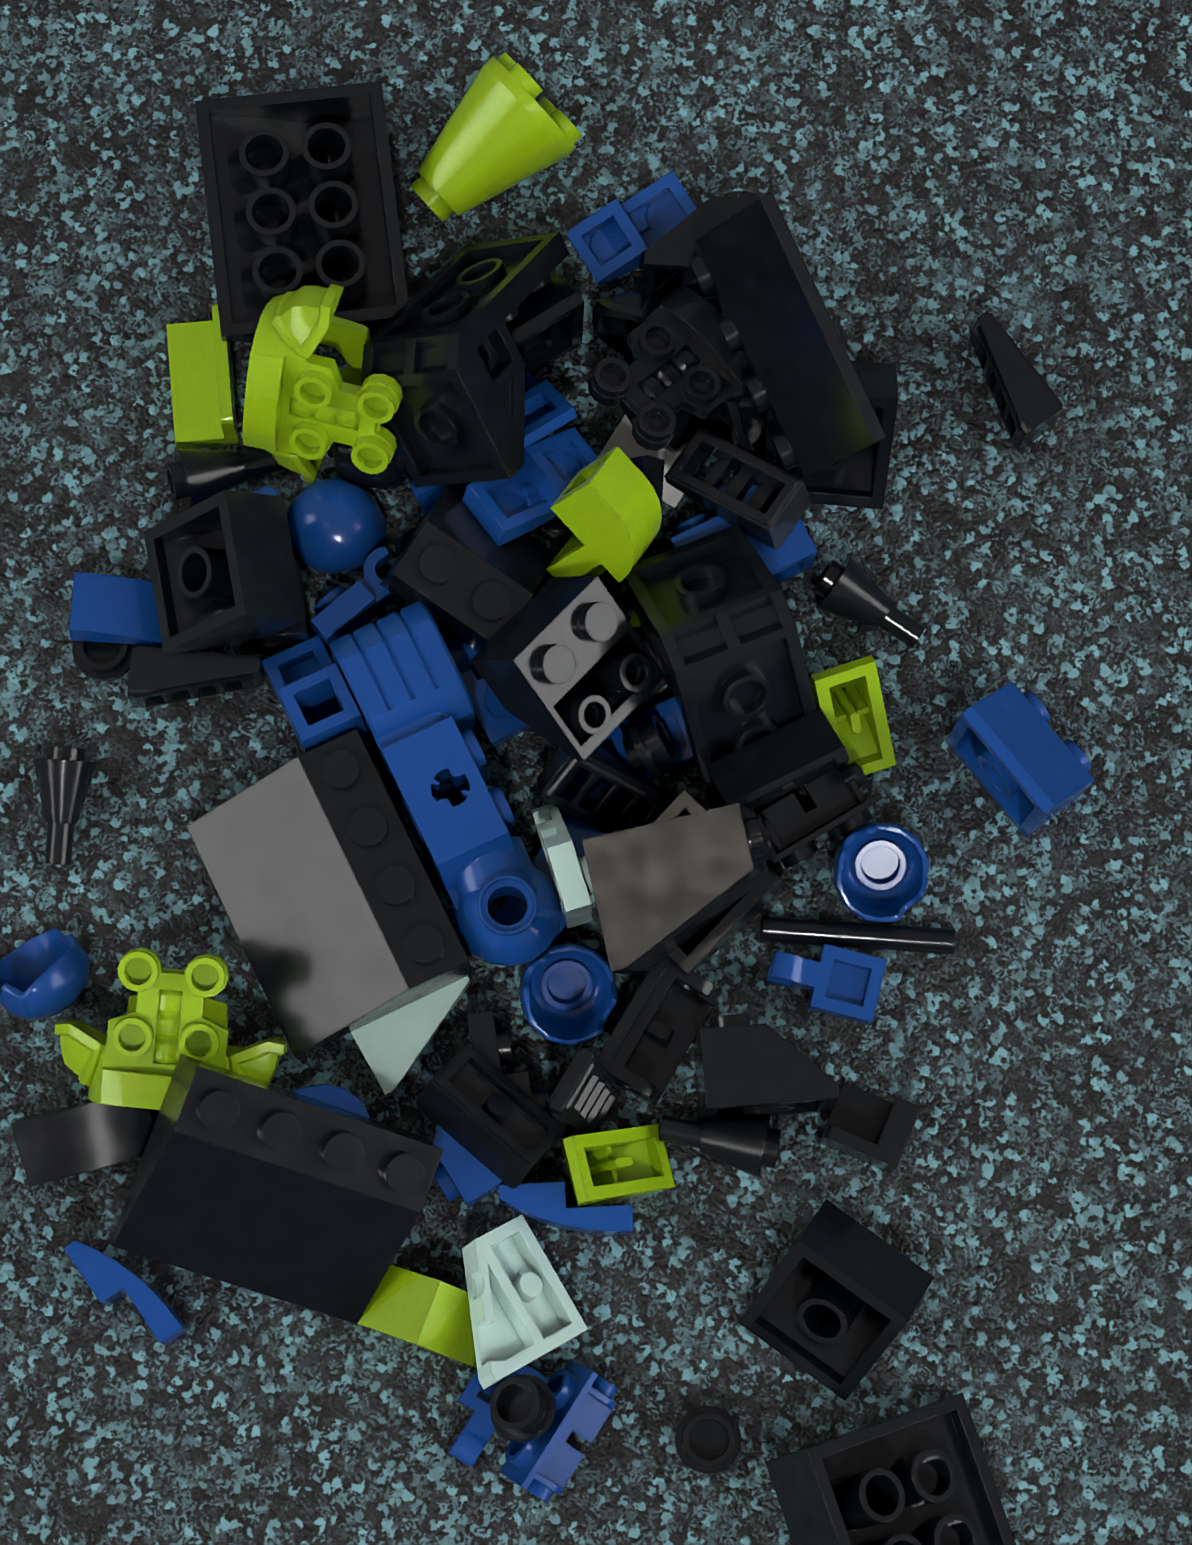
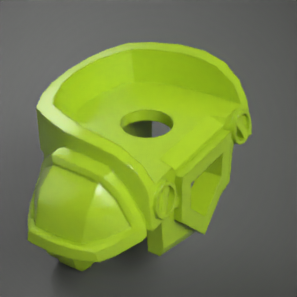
(302, 400)
(161, 1022)

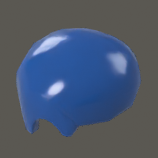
(335, 525)
(880, 871)
(43, 976)
(568, 993)

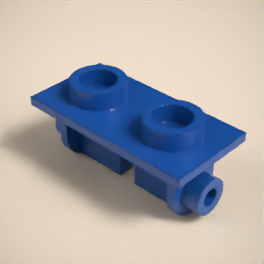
(581, 1407)

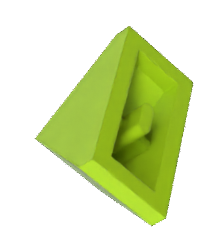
(856, 710)
(616, 1165)
(422, 1314)

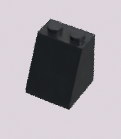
(673, 879)

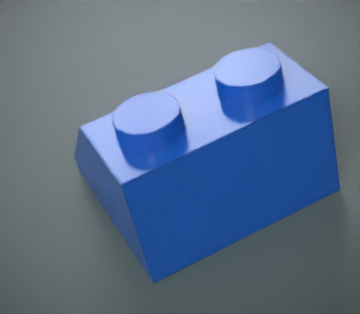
(1020, 757)

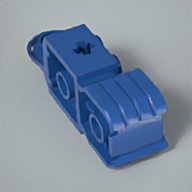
(424, 740)

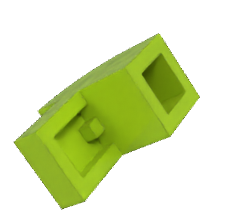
(611, 518)

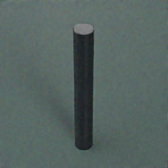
(858, 935)

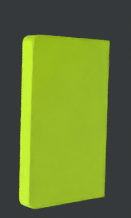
(202, 384)

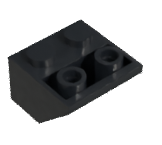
(569, 665)

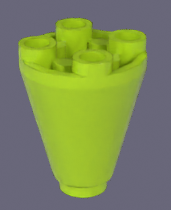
(493, 140)

